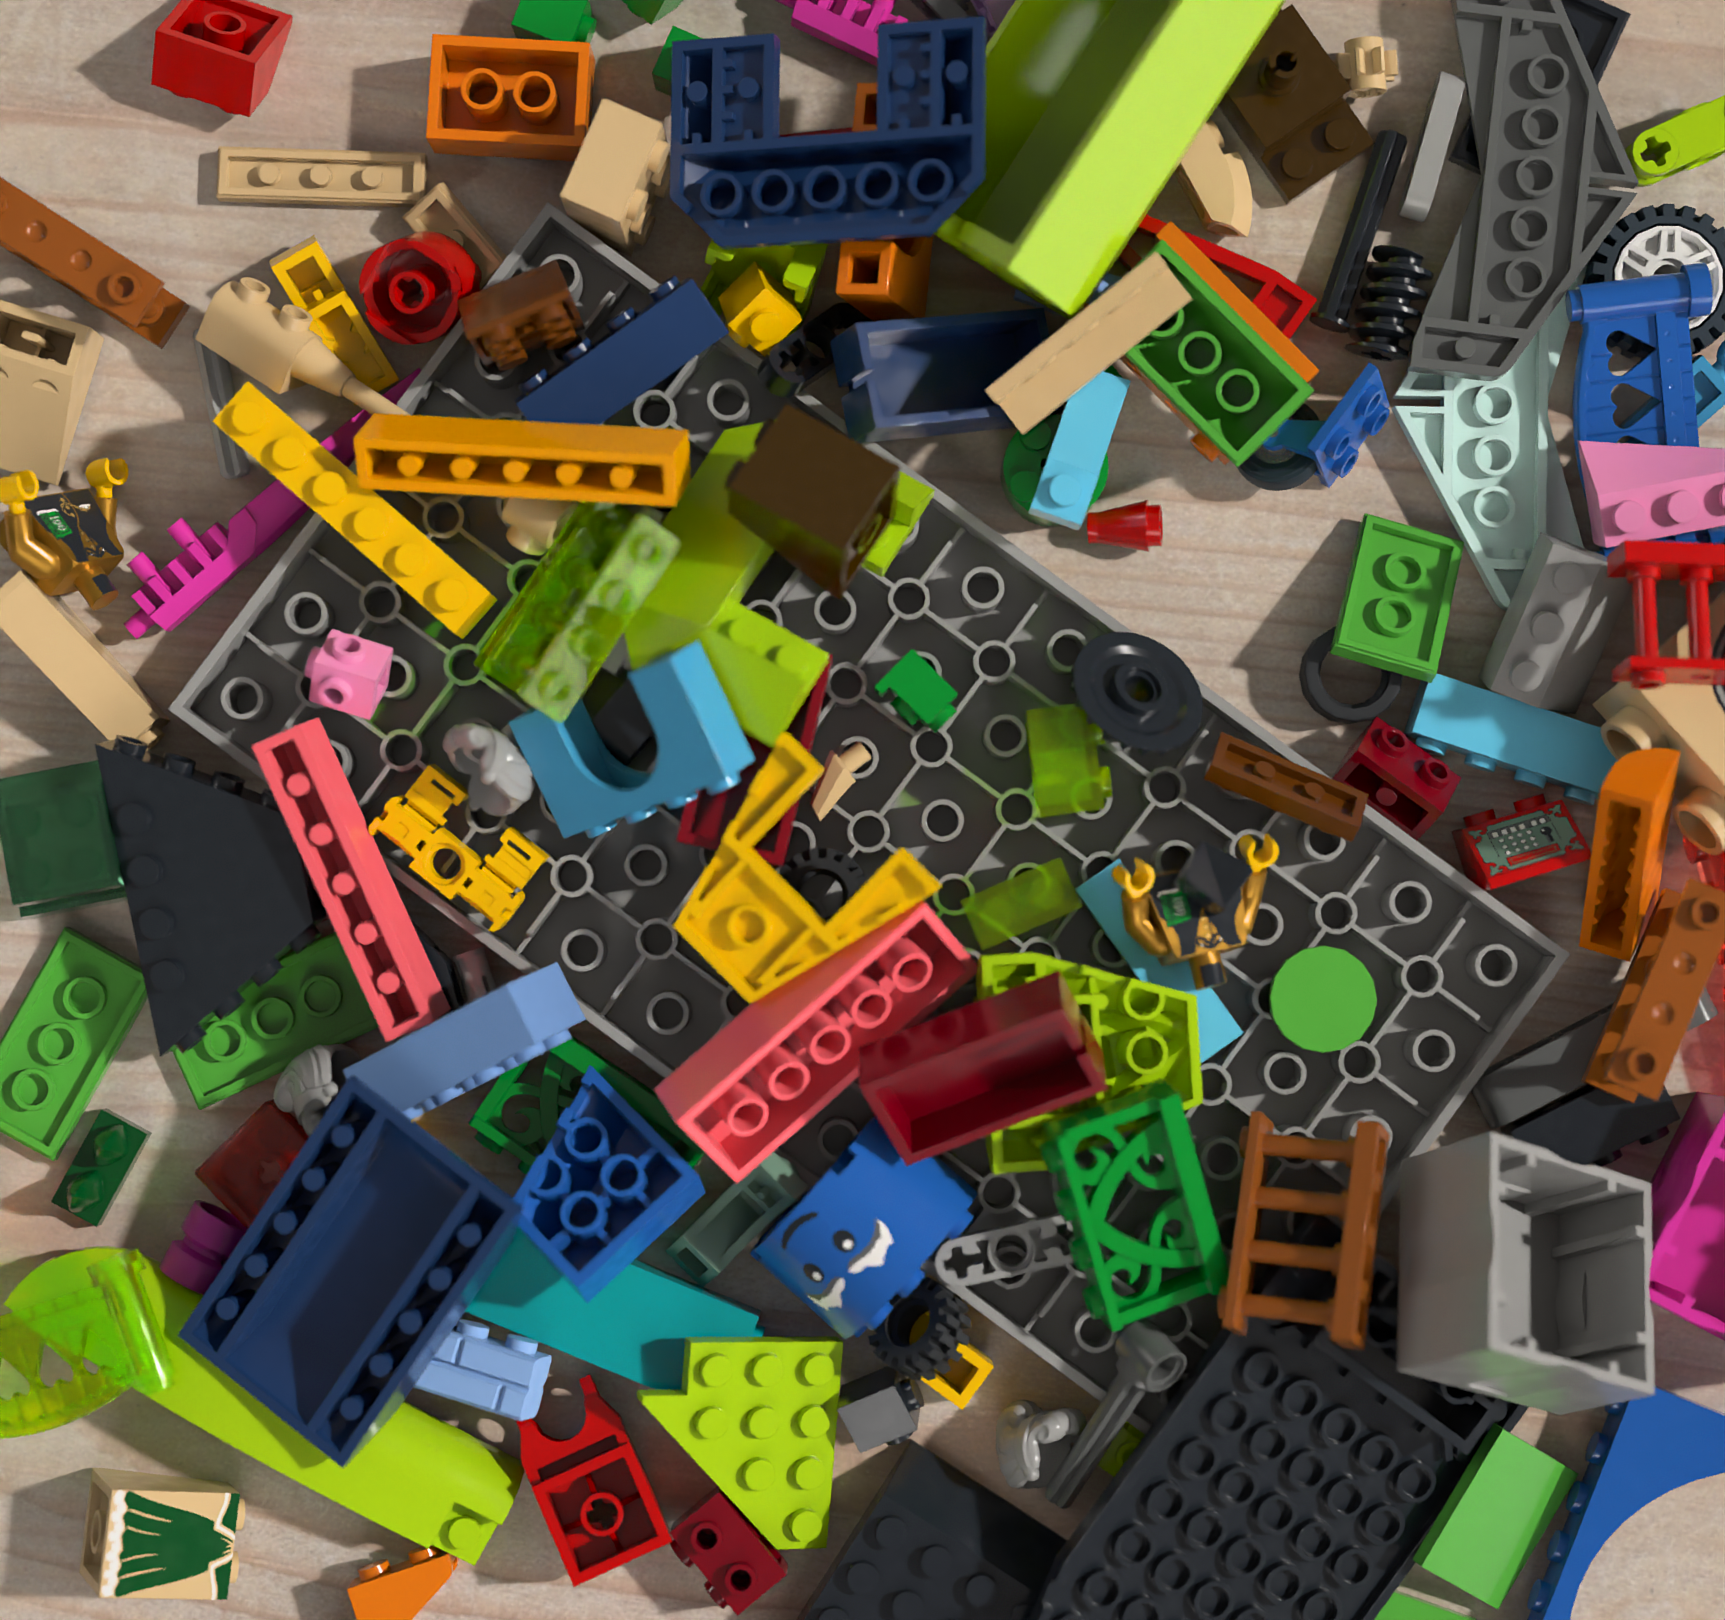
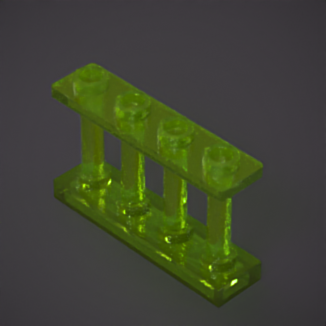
(577, 605)

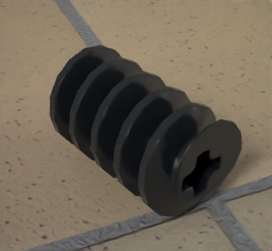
(1388, 304)

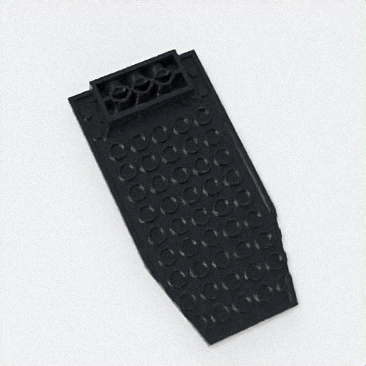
(1278, 1474)

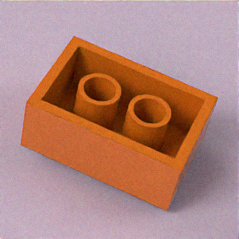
(509, 97)

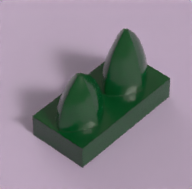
(101, 1167)

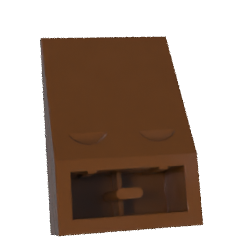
(521, 317)

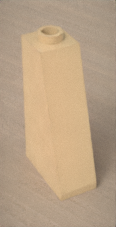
(78, 662)

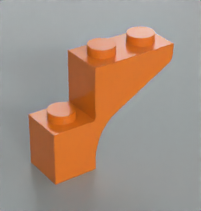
(400, 1589)

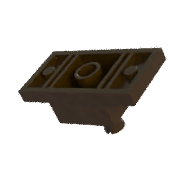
(1294, 109)

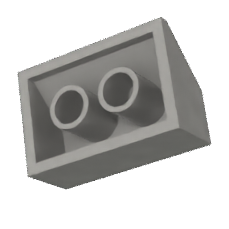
(1555, 627)

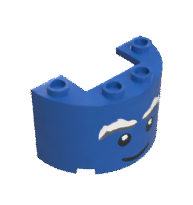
(865, 1231)

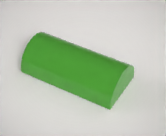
(1218, 368)

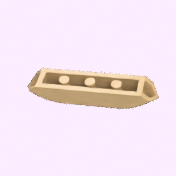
(1216, 184)

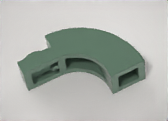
(736, 1218)

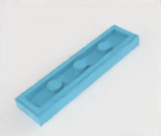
(1103, 901)

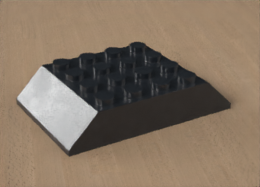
(936, 1551)

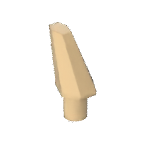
(837, 778)

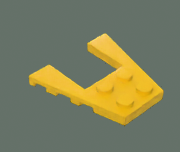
(753, 920)

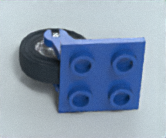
(1318, 447)

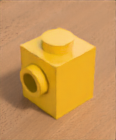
(758, 310)

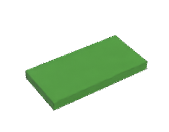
(302, 1006)
(65, 1040)

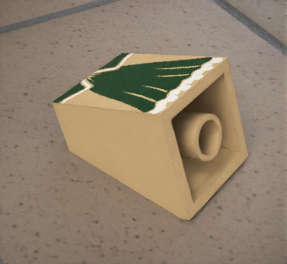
(160, 1536)

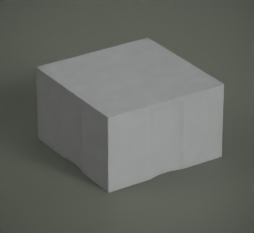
(1525, 1276)

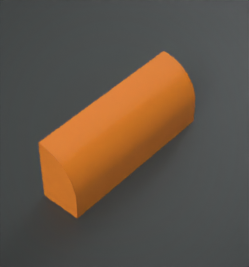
(1628, 851)

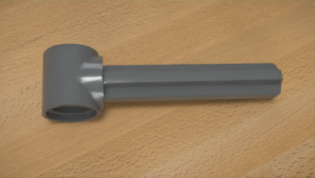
(1145, 1364)

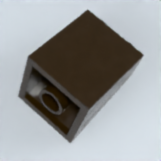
(814, 497)

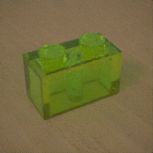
(1065, 761)
(1020, 904)

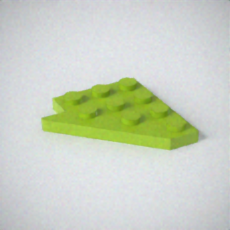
(761, 1427)

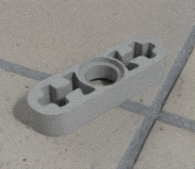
(1431, 146)
(975, 1271)

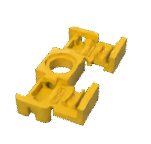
(484, 888)

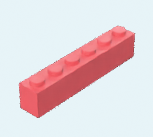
(352, 879)

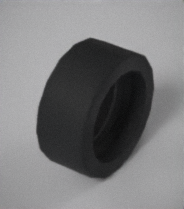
(1329, 707)

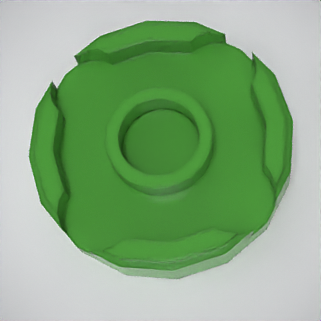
(1322, 999)

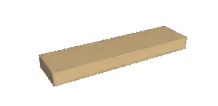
(321, 176)

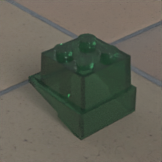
(59, 841)

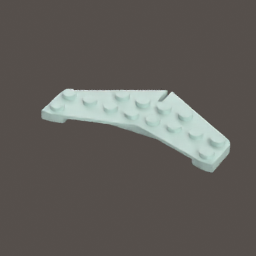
(1496, 456)

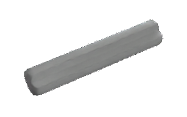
(218, 392)

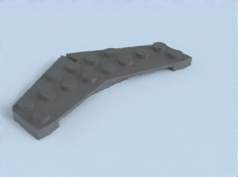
(1532, 212)

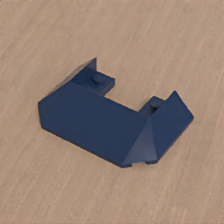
(833, 187)

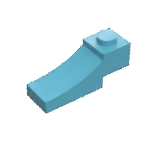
(1079, 451)

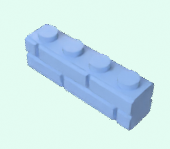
(488, 1371)

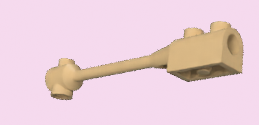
(286, 354)

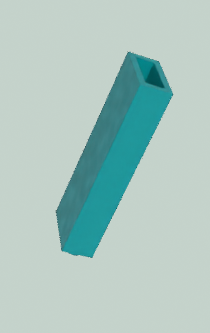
(627, 1328)

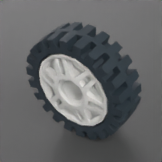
(1661, 243)

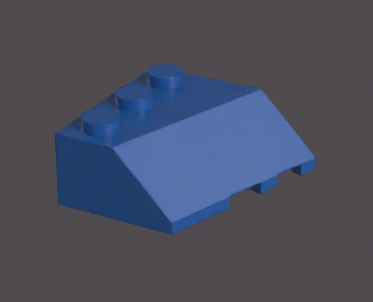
(602, 1189)

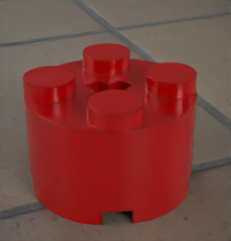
(402, 269)

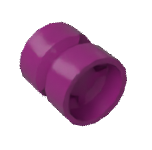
(207, 1245)

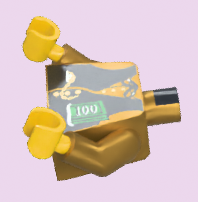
(65, 537)
(1180, 930)

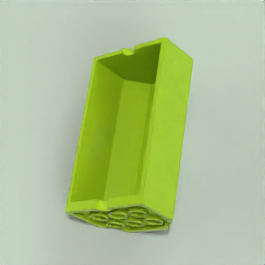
(1088, 127)

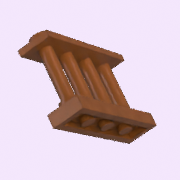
(87, 267)
(1659, 993)
(1350, 1261)

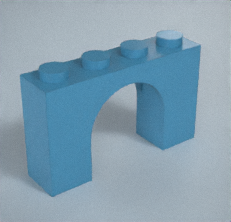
(695, 738)

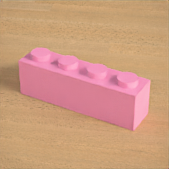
(1651, 490)

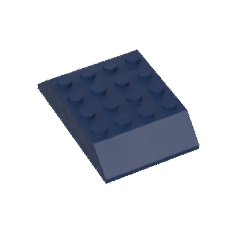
(353, 1273)

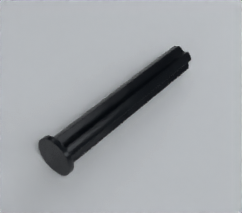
(1360, 232)

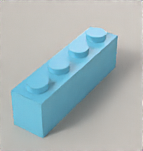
(1510, 735)

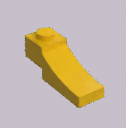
(318, 289)

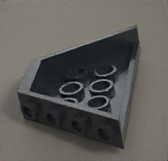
(206, 885)

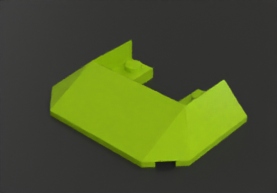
(699, 595)

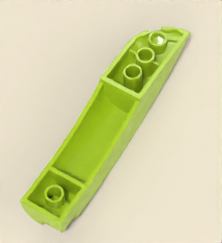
(409, 1477)

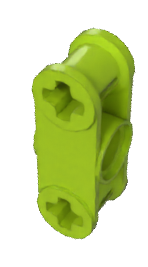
(1680, 143)

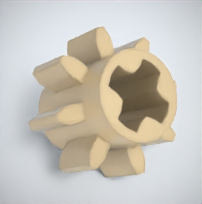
(1367, 66)

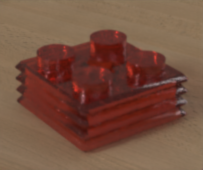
(236, 1166)

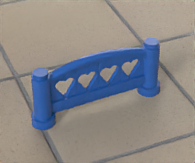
(1657, 314)

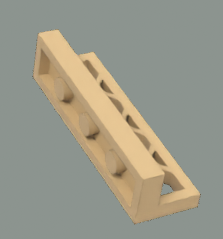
(1089, 343)

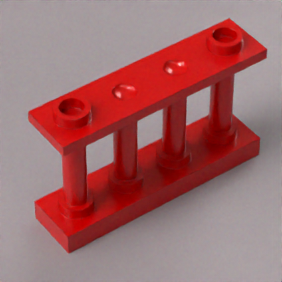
(1695, 568)

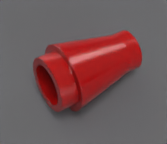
(1128, 526)

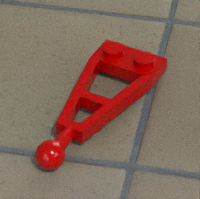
(1278, 299)

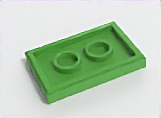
(1397, 598)
(1495, 1516)

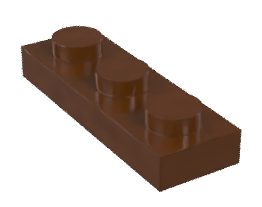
(1286, 787)

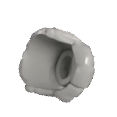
(496, 765)
(313, 1082)
(1035, 1442)

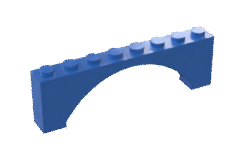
(1636, 1458)

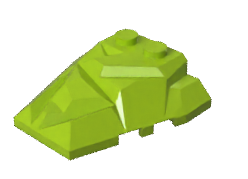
(1139, 1026)

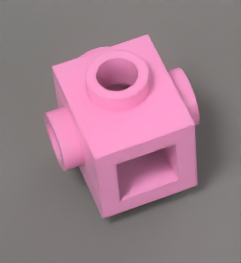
(349, 673)

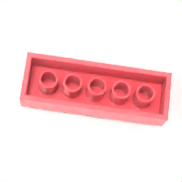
(804, 1038)

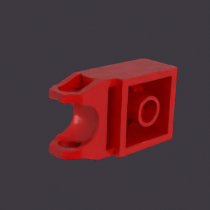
(589, 1467)

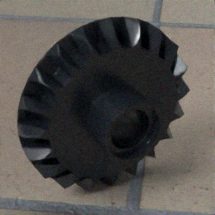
(1137, 692)

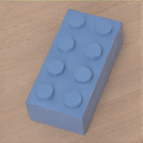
(473, 1043)

